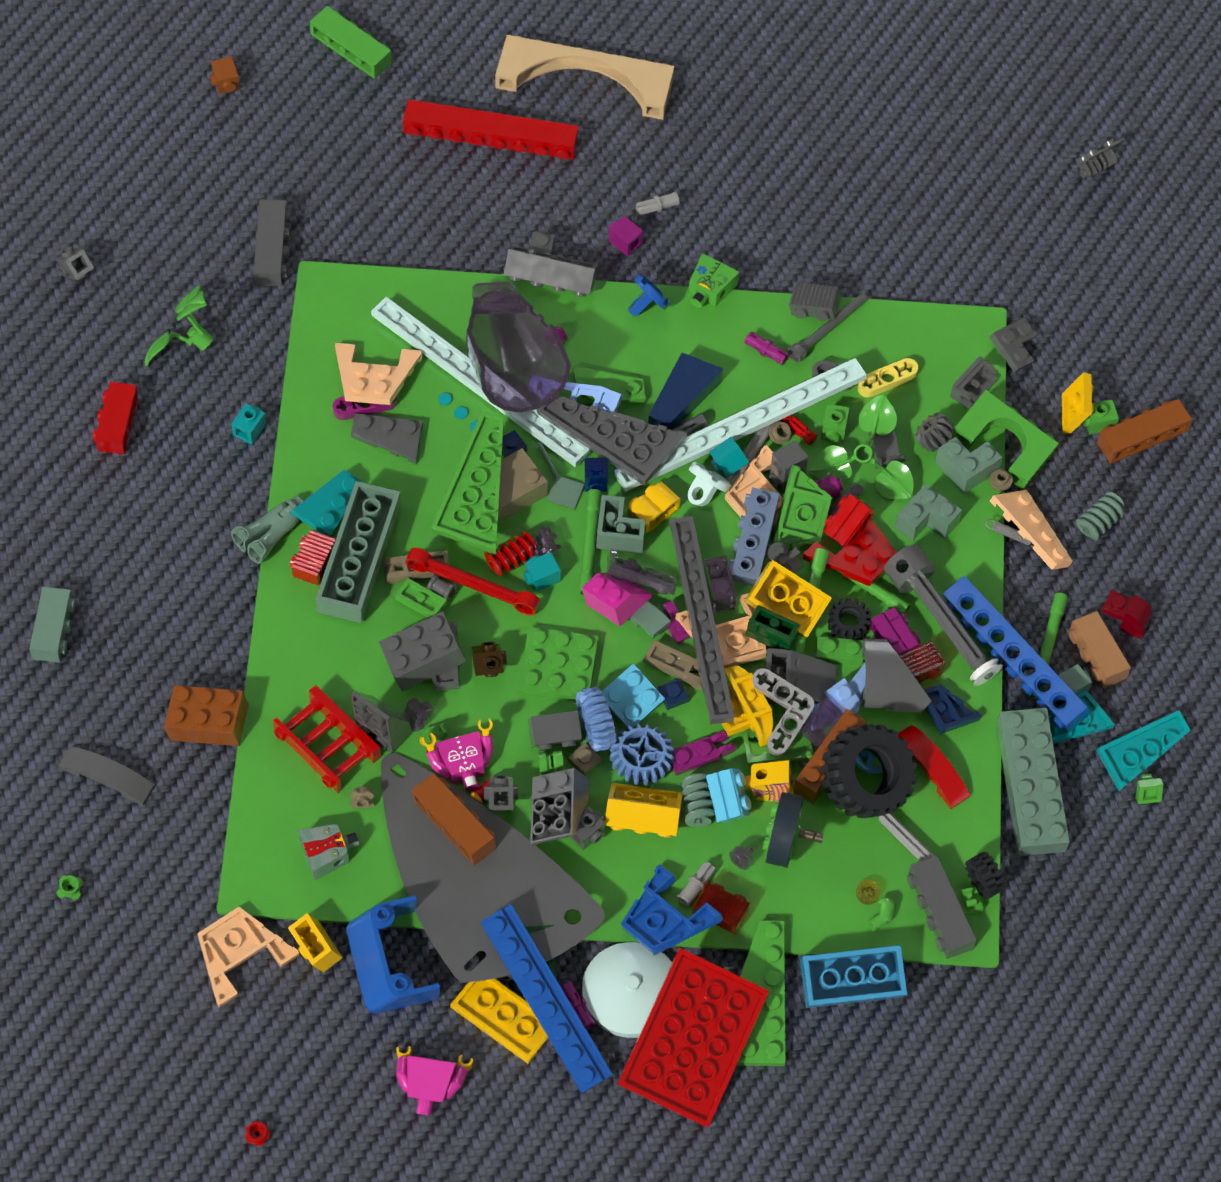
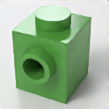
(1102, 416)
(835, 423)

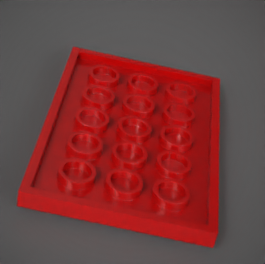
(693, 1037)

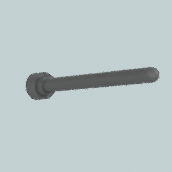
(798, 351)

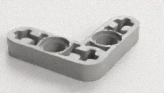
(793, 711)

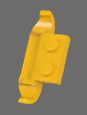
(748, 706)

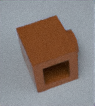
(224, 75)

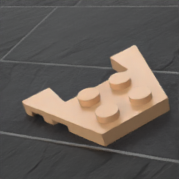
(372, 381)
(752, 478)
(734, 645)
(232, 942)

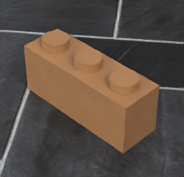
(1099, 650)

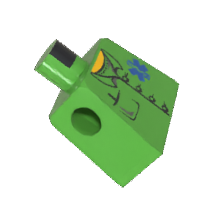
(711, 281)

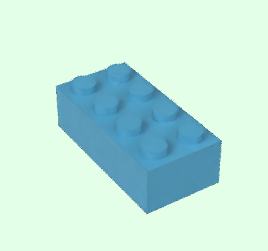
(853, 976)

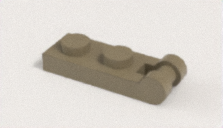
(393, 576)
(673, 663)

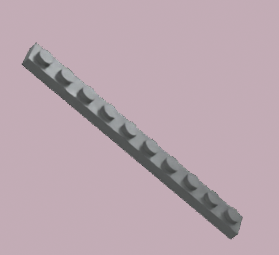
(701, 620)

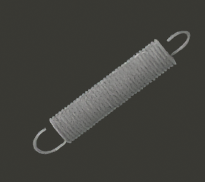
(1008, 531)

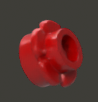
(255, 1127)

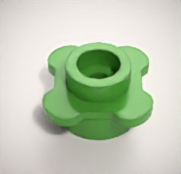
(65, 882)

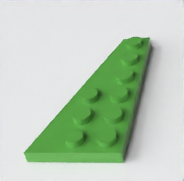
(472, 498)
(767, 969)

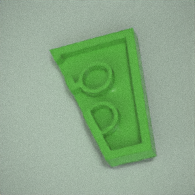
(629, 387)

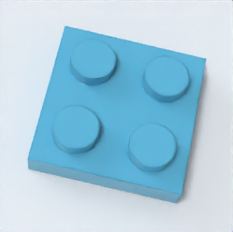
(631, 696)

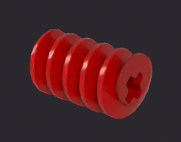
(510, 553)

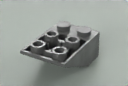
(802, 671)
(379, 721)
(557, 805)

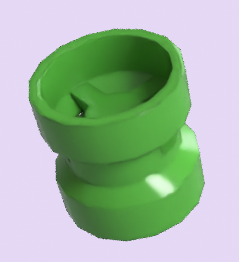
(544, 762)

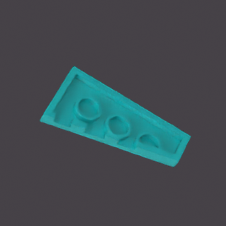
(1136, 751)

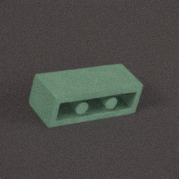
(52, 624)

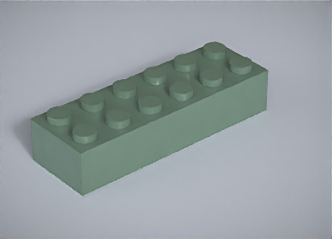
(358, 552)
(1032, 782)

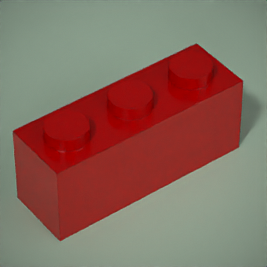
(116, 417)

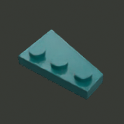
(328, 504)

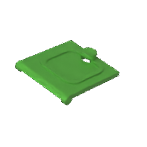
(799, 750)

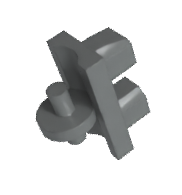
(779, 553)

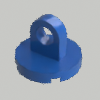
(649, 293)

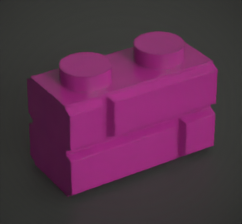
(895, 629)

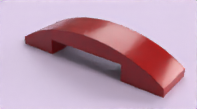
(936, 766)

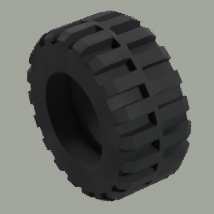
(895, 763)

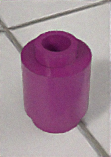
(831, 485)

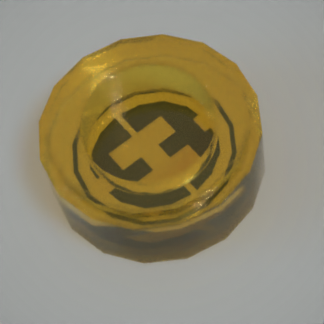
(868, 892)

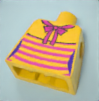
(770, 780)

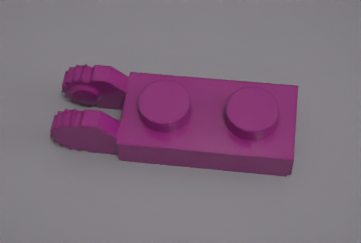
(700, 753)

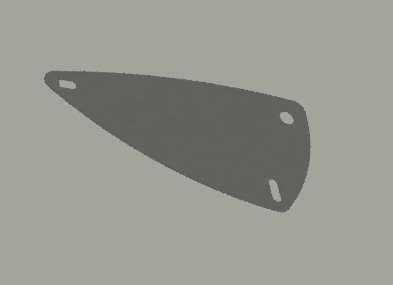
(458, 896)

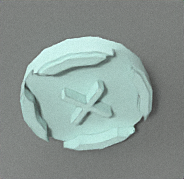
(705, 480)

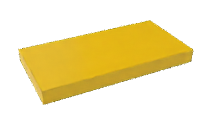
(502, 1016)

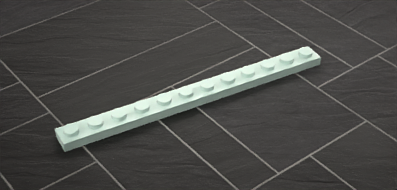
(462, 369)
(757, 417)

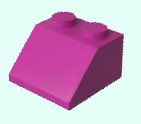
(613, 597)

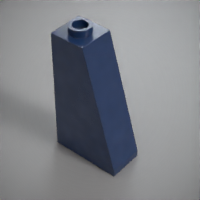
(684, 390)

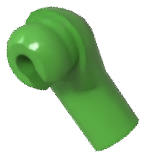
(886, 913)

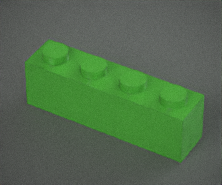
(351, 42)

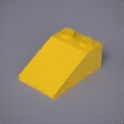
(788, 596)

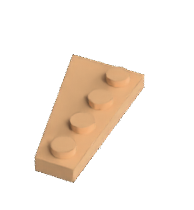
(1033, 526)

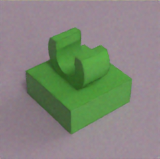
(439, 730)
(1149, 790)
(969, 901)

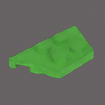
(801, 511)

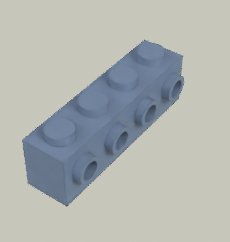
(755, 535)

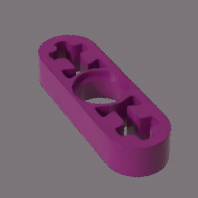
(349, 413)

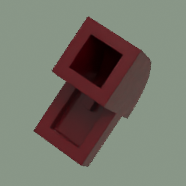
(1133, 613)

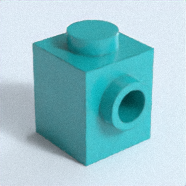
(249, 423)
(728, 457)
(542, 571)

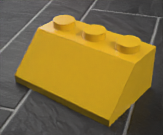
(643, 809)

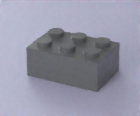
(422, 651)

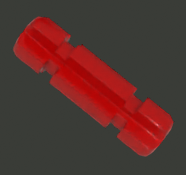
(800, 429)

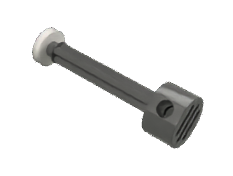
(911, 571)

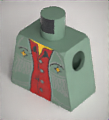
(326, 848)

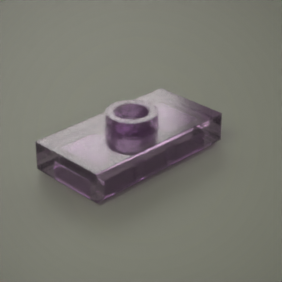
(821, 722)

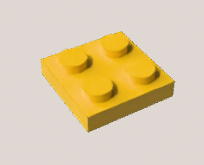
(1077, 403)

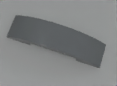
(107, 772)

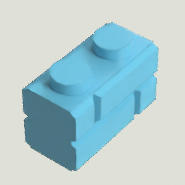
(728, 795)

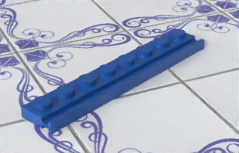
(546, 998)

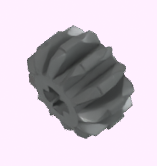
(934, 432)

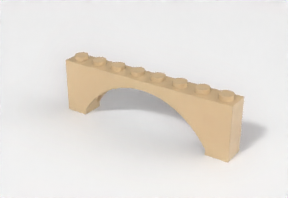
(528, 58)

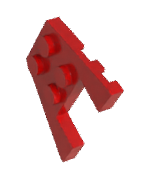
(861, 558)

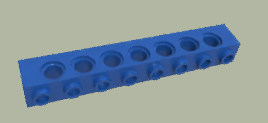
(963, 592)

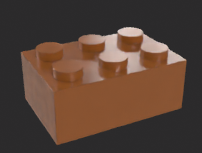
(206, 715)

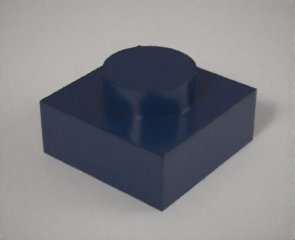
(511, 443)
(674, 694)

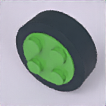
(785, 830)

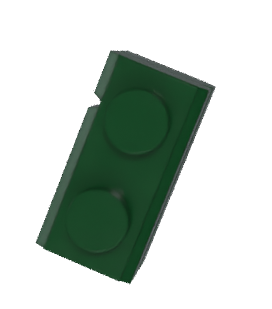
(772, 629)

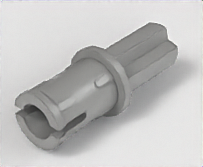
(657, 203)
(696, 883)

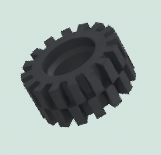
(849, 608)
(985, 875)

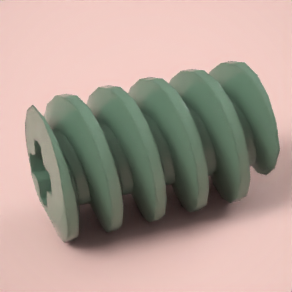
(1101, 516)
(697, 800)

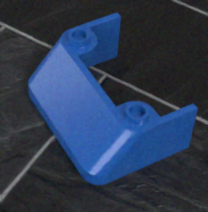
(378, 988)

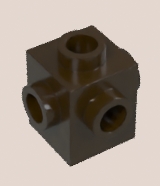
(488, 659)

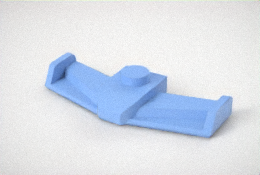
(847, 695)

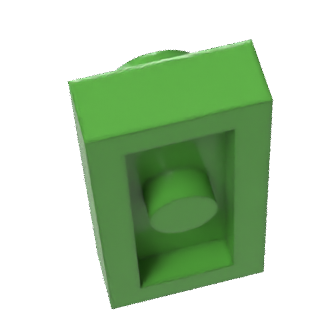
(420, 599)
(839, 650)

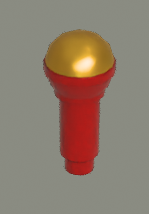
(478, 794)

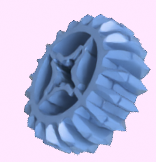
(595, 719)
(659, 759)

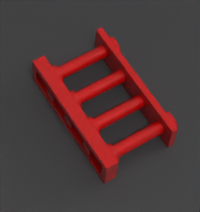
(333, 718)

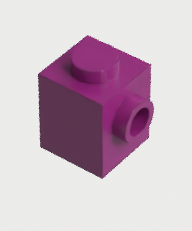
(625, 235)

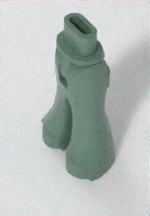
(265, 532)

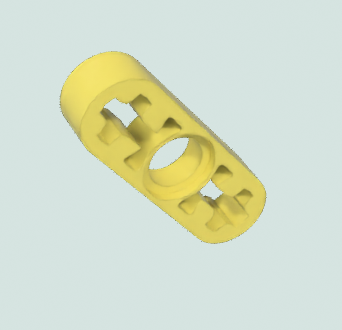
(892, 369)

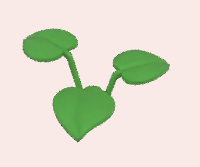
(197, 334)
(876, 417)

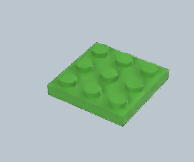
(557, 663)

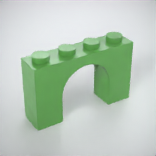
(991, 413)

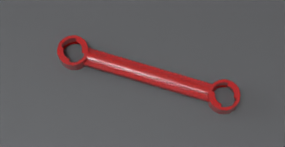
(422, 561)

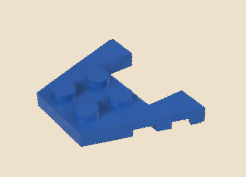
(659, 924)

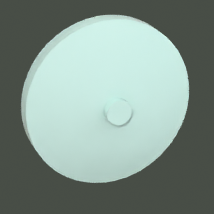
(623, 987)

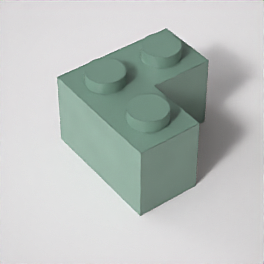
(967, 468)
(929, 510)
(616, 531)

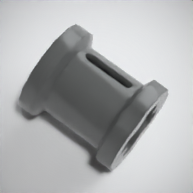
(442, 587)

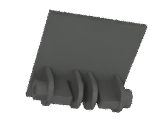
(1098, 159)

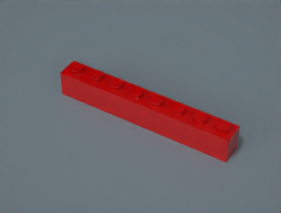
(490, 129)

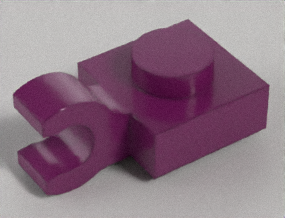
(676, 630)

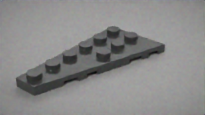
(625, 440)

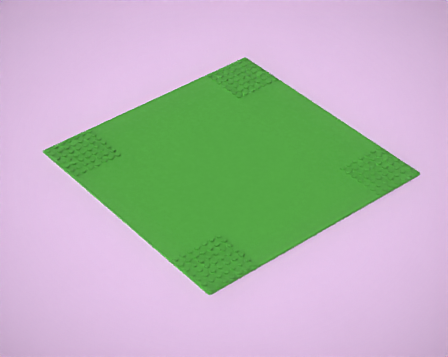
(298, 648)

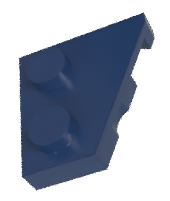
(948, 710)

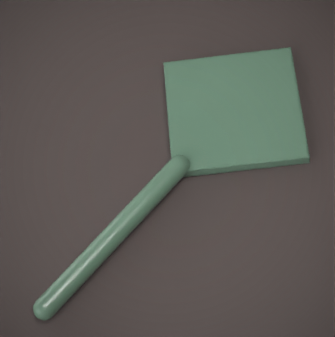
(564, 491)

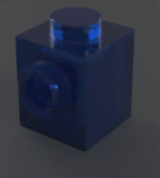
(596, 474)

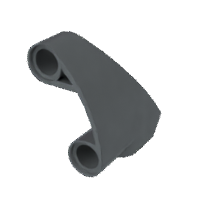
(889, 680)

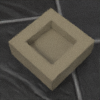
(584, 759)

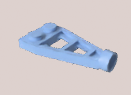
(604, 398)

